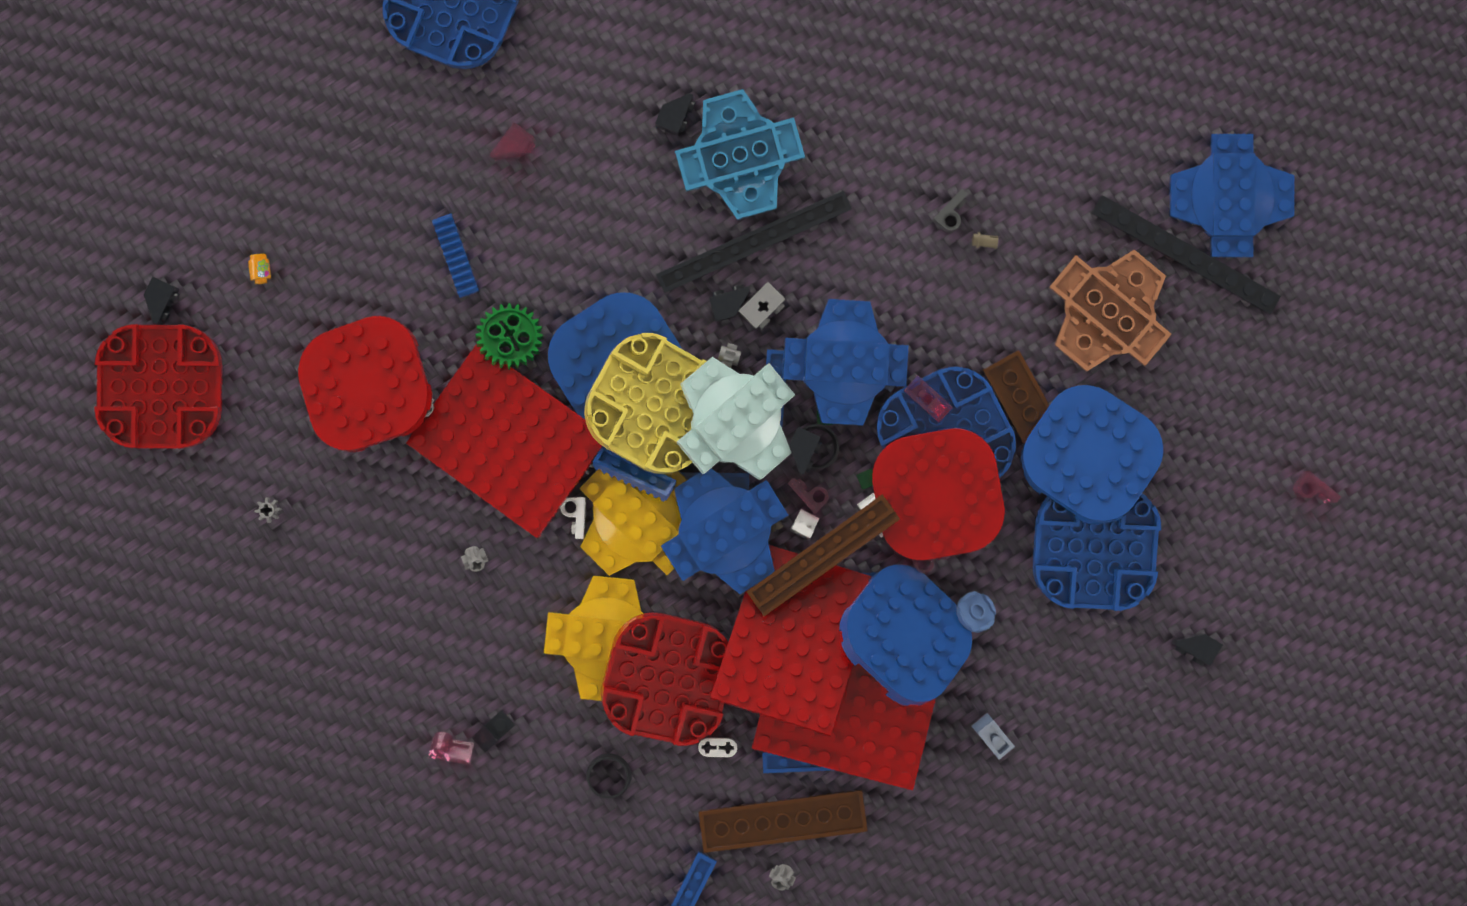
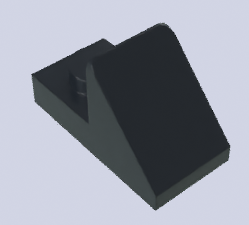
(493, 731)

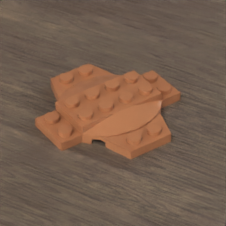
(1110, 310)

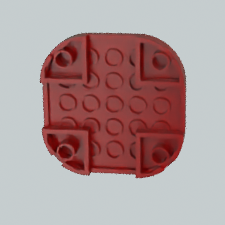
(364, 383)
(158, 386)
(942, 491)
(664, 678)

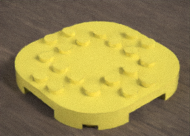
(640, 405)

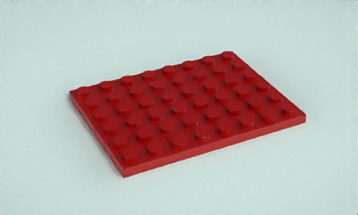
(507, 441)
(794, 656)
(868, 740)

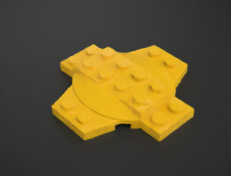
(629, 523)
(590, 629)

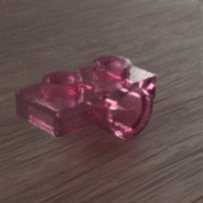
(447, 749)

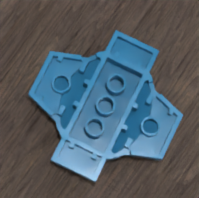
(740, 154)

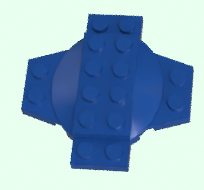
(1232, 195)
(845, 362)
(724, 530)

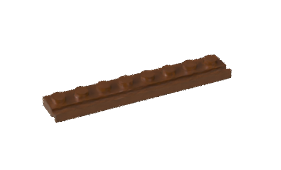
(823, 555)

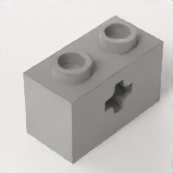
(768, 295)

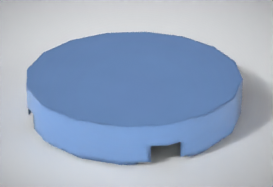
(976, 612)

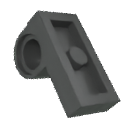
(948, 211)

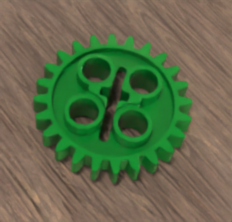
(525, 328)

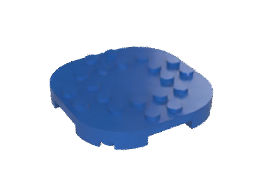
(450, 31)
(587, 339)
(973, 409)
(1092, 454)
(1093, 563)
(905, 635)

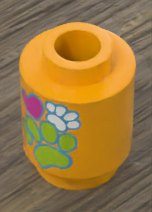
(259, 268)

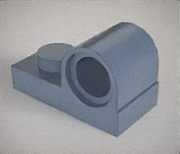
(993, 736)

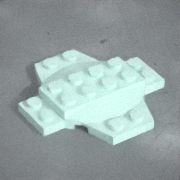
(735, 418)

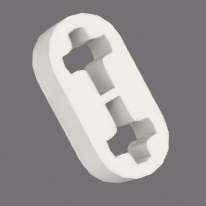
(717, 741)

